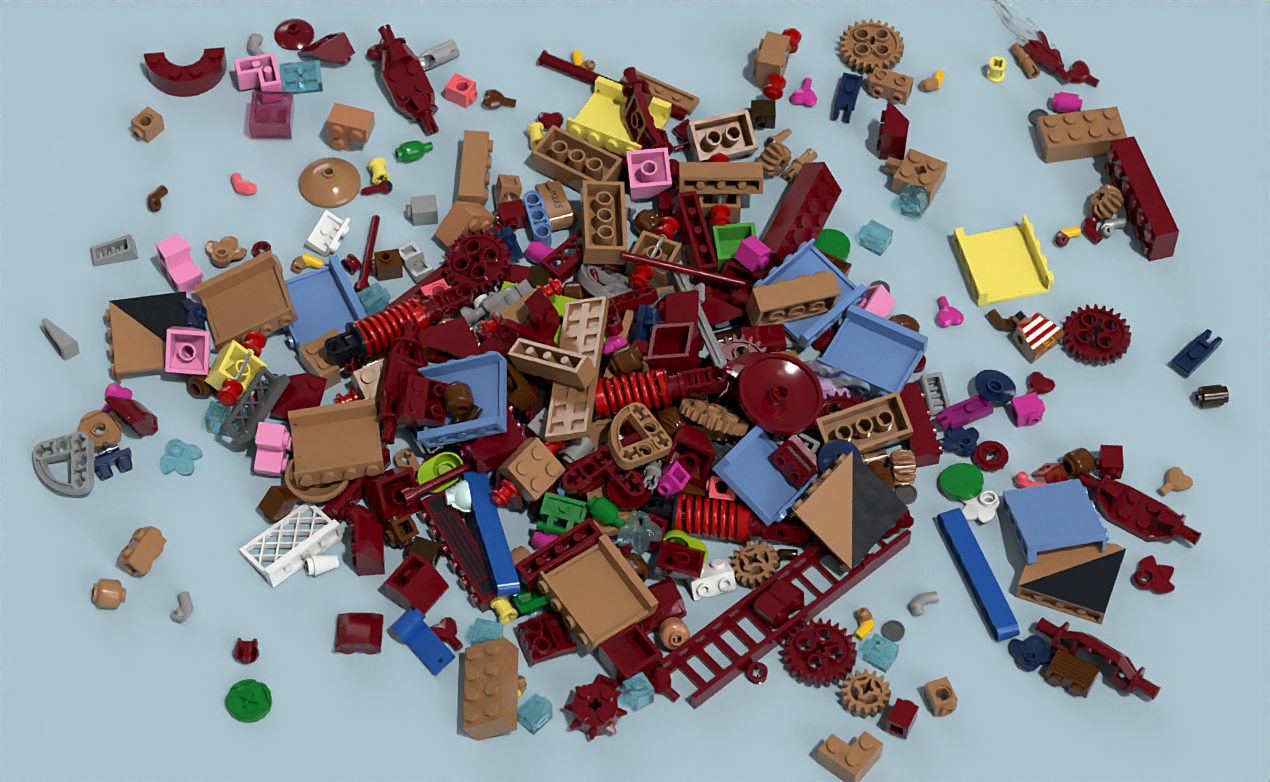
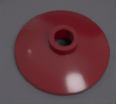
(294, 34)
(620, 500)

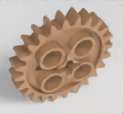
(871, 46)
(713, 417)

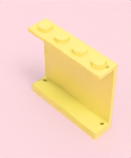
(603, 121)
(1003, 263)

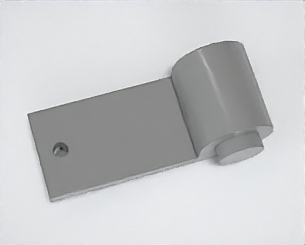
(573, 449)

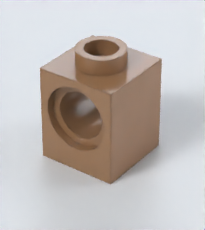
(147, 125)
(507, 188)
(940, 688)

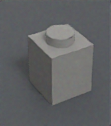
(423, 210)

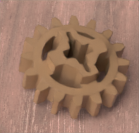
(754, 562)
(858, 685)

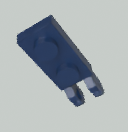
(847, 95)
(1195, 353)

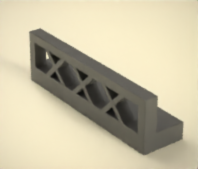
(257, 410)

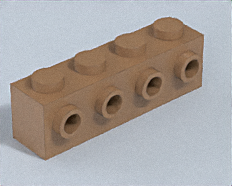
(474, 167)
(721, 177)
(552, 363)

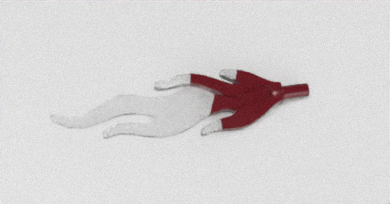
(1031, 38)
(736, 366)

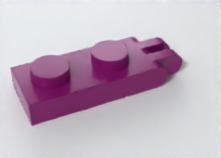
(964, 412)

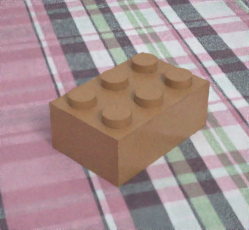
(723, 134)

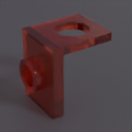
(1053, 473)

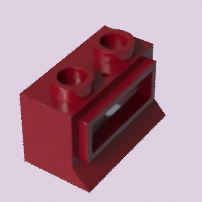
(795, 461)

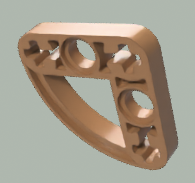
(639, 417)

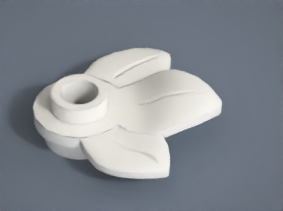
(981, 506)

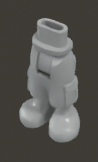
(495, 303)

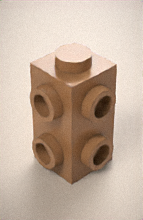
(890, 85)
(141, 551)

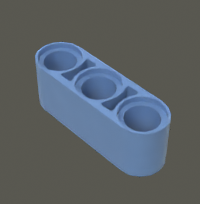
(537, 217)

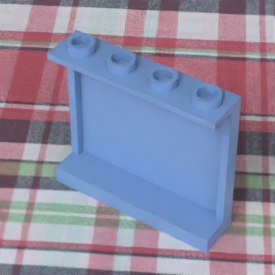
(807, 262)
(322, 302)
(874, 352)
(488, 383)
(758, 479)
(1053, 517)

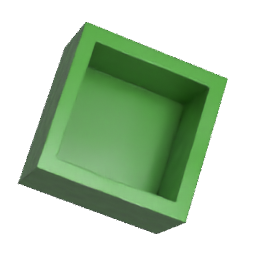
(727, 240)

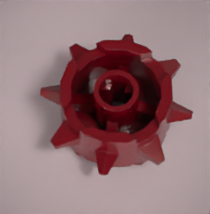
(607, 714)

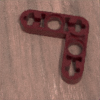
(624, 302)
(510, 337)
(606, 467)

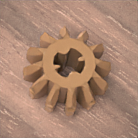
(775, 158)
(1106, 202)
(902, 467)

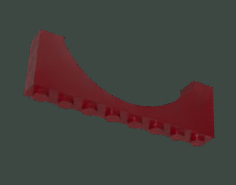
(456, 341)

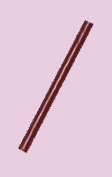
(683, 269)

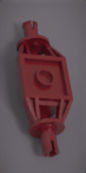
(407, 80)
(637, 115)
(397, 367)
(1137, 511)
(1109, 654)

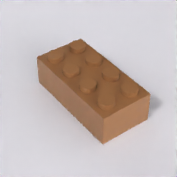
(1078, 134)
(574, 159)
(603, 222)
(793, 299)
(867, 424)
(490, 688)

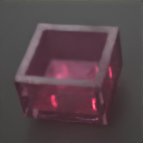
(271, 115)

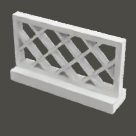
(287, 564)

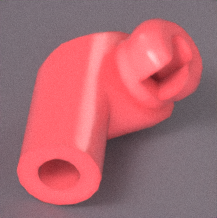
(241, 186)
(1022, 481)

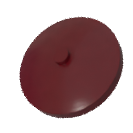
(780, 394)

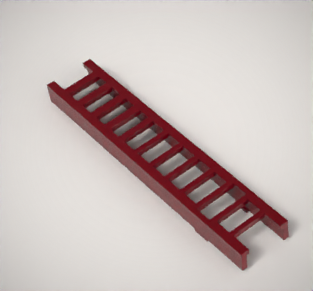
(744, 608)

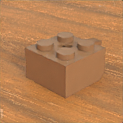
(917, 170)

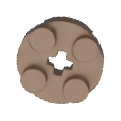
(101, 420)

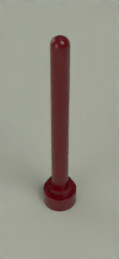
(363, 282)
(409, 495)

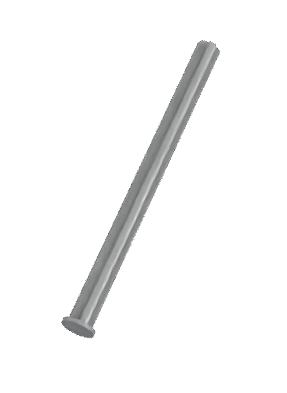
(703, 325)

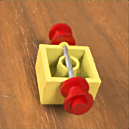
(236, 368)

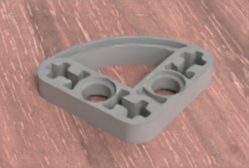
(614, 281)
(76, 453)

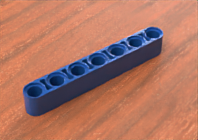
(491, 536)
(978, 575)

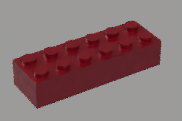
(1142, 199)
(802, 212)

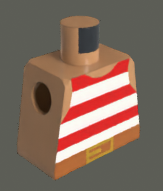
(1035, 335)

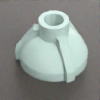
(459, 497)

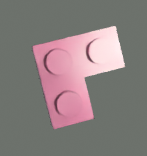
(258, 72)
(178, 264)
(272, 447)

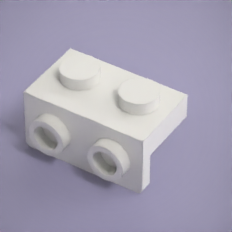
(326, 233)
(715, 579)

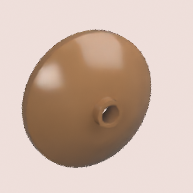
(332, 189)
(315, 492)

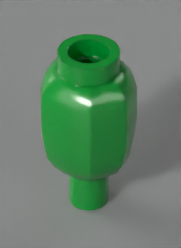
(412, 150)
(604, 511)

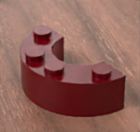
(188, 79)
(541, 318)

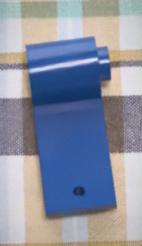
(423, 640)

